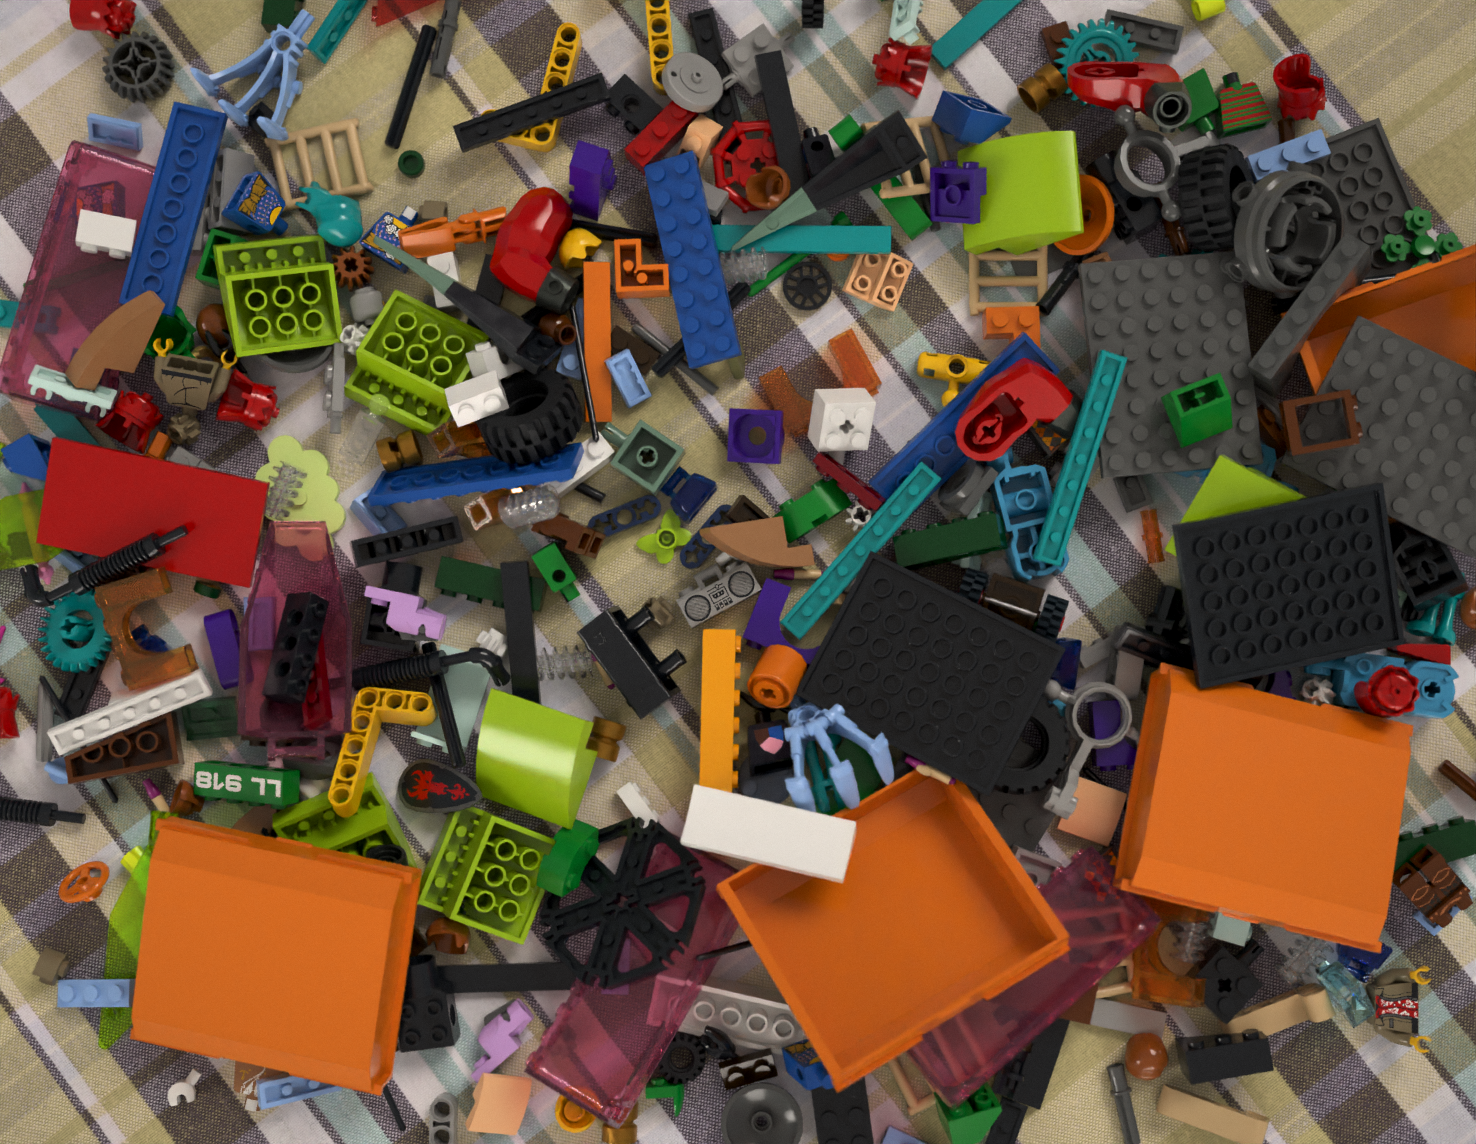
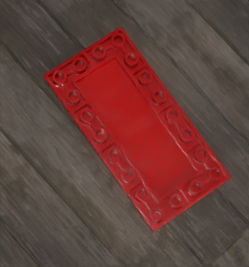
(111, 497)

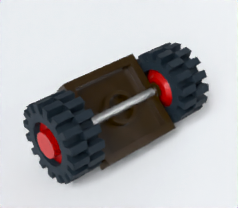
(1016, 602)

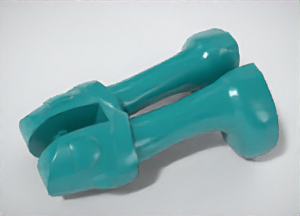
(1427, 623)
(820, 784)

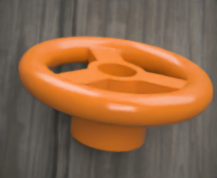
(86, 886)

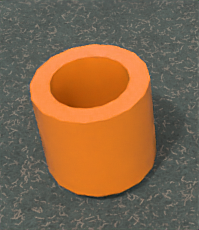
(777, 676)

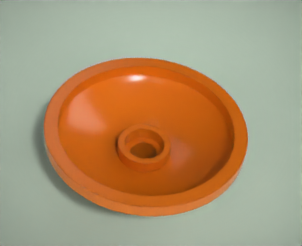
(1099, 202)

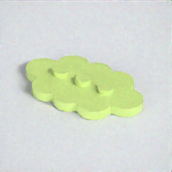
(319, 491)

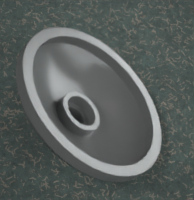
(297, 361)
(761, 1099)

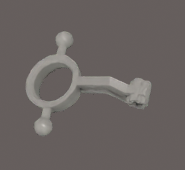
(1061, 799)

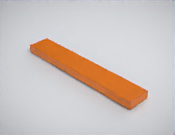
(597, 337)

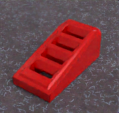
(1425, 652)

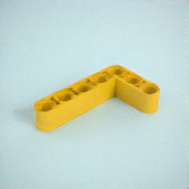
(659, 41)
(554, 75)
(366, 739)

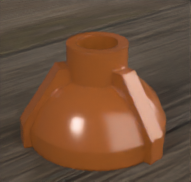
(185, 801)

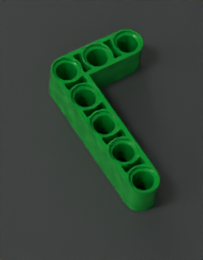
(903, 209)

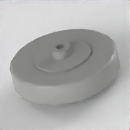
(692, 82)

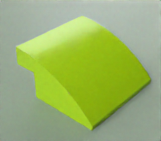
(1029, 192)
(278, 294)
(411, 360)
(1233, 489)
(533, 758)
(318, 824)
(489, 865)

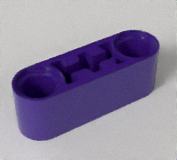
(224, 643)

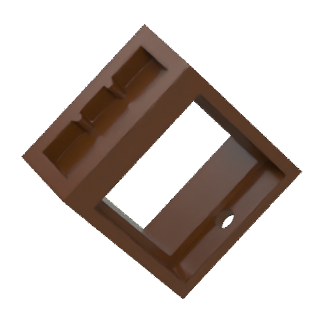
(1291, 427)

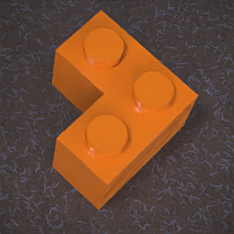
(633, 277)
(1010, 322)

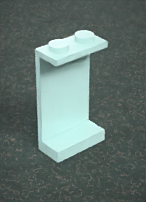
(466, 690)

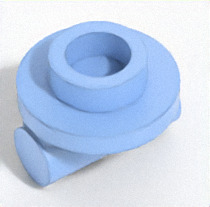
(57, 770)

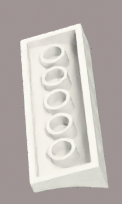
(769, 833)
(746, 1013)

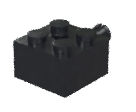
(1237, 979)

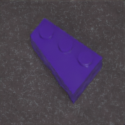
(592, 177)

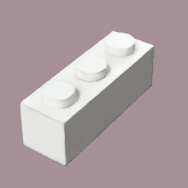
(637, 804)

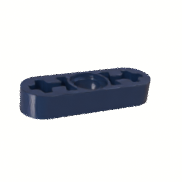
(627, 506)
(691, 548)

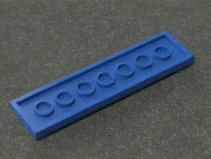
(174, 204)
(692, 260)
(937, 441)
(470, 476)

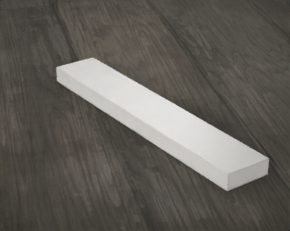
(129, 712)

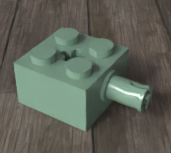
(643, 441)

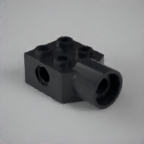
(1132, 214)
(1425, 567)
(375, 630)
(428, 1008)

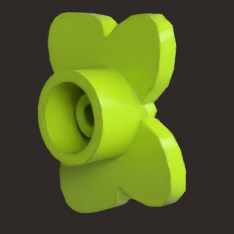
(666, 538)

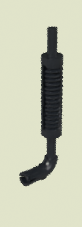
(101, 570)
(425, 666)
(36, 812)

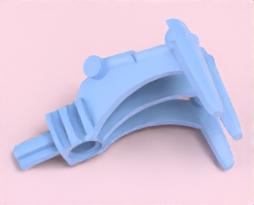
(268, 63)
(813, 723)

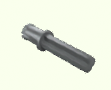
(1123, 1103)

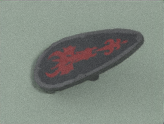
(436, 788)

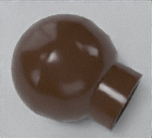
(558, 327)

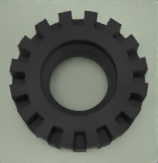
(812, 13)
(693, 1069)

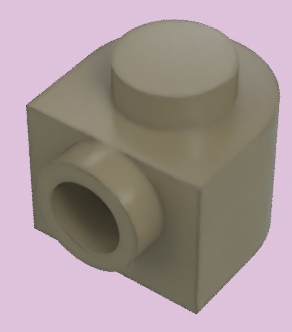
(432, 210)
(51, 966)

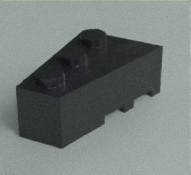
(1224, 1055)

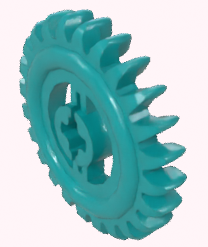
(1082, 41)
(64, 626)

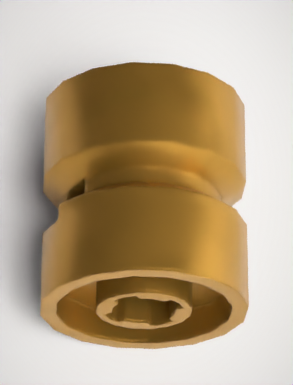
(1045, 85)
(399, 451)
(605, 737)
(625, 1133)

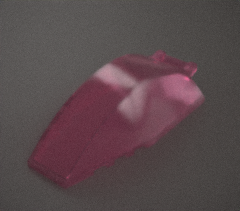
(293, 560)

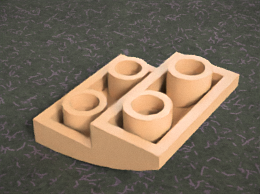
(878, 279)
(1095, 813)
(499, 1104)

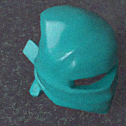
(335, 215)

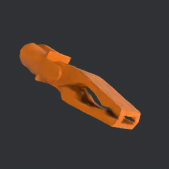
(441, 237)

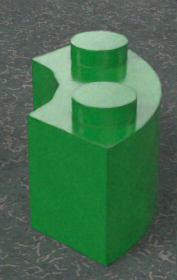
(812, 509)
(565, 864)

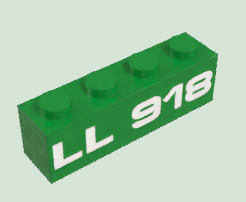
(246, 783)

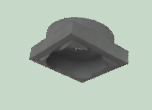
(966, 487)
(316, 768)

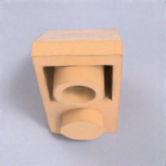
(700, 137)

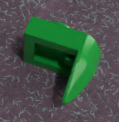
(662, 1088)

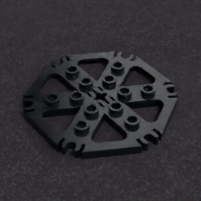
(617, 921)

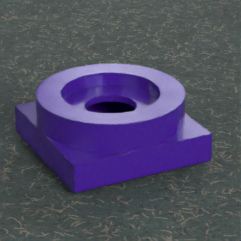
(739, 445)

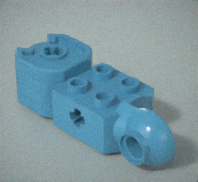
(1023, 501)
(1434, 684)

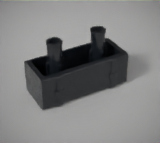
(629, 659)

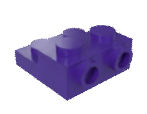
(957, 192)

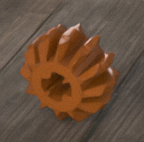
(348, 259)

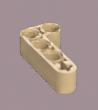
(1283, 1011)
(1212, 1116)

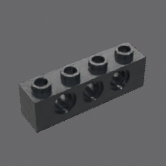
(406, 542)
(295, 648)

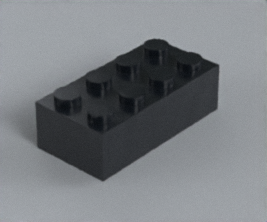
(842, 1115)

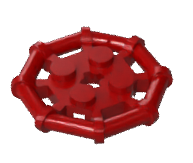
(742, 158)

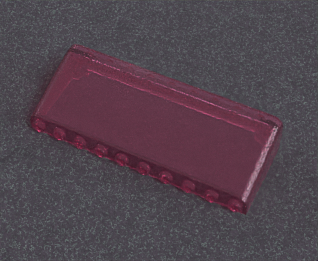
(69, 288)
(1103, 932)
(614, 1038)

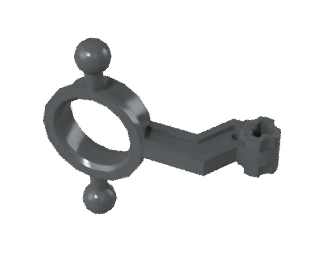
(1166, 152)

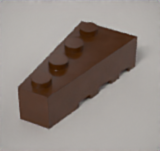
(139, 749)

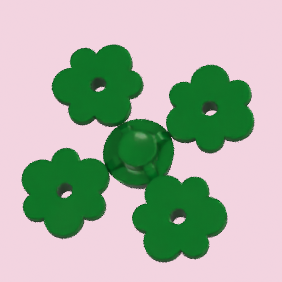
(1422, 245)

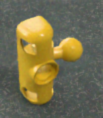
(941, 363)

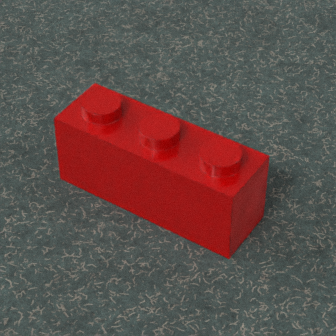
(659, 136)

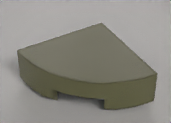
(737, 365)

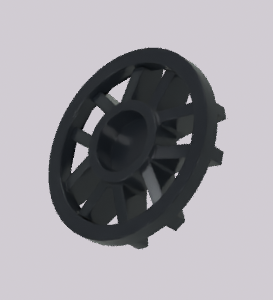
(807, 286)

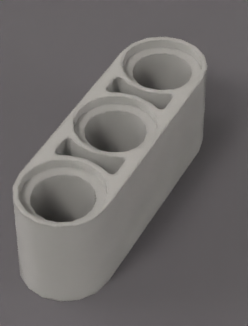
(1124, 671)
(444, 1121)

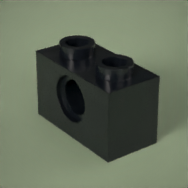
(628, 92)

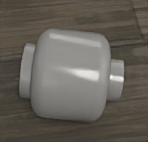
(366, 305)

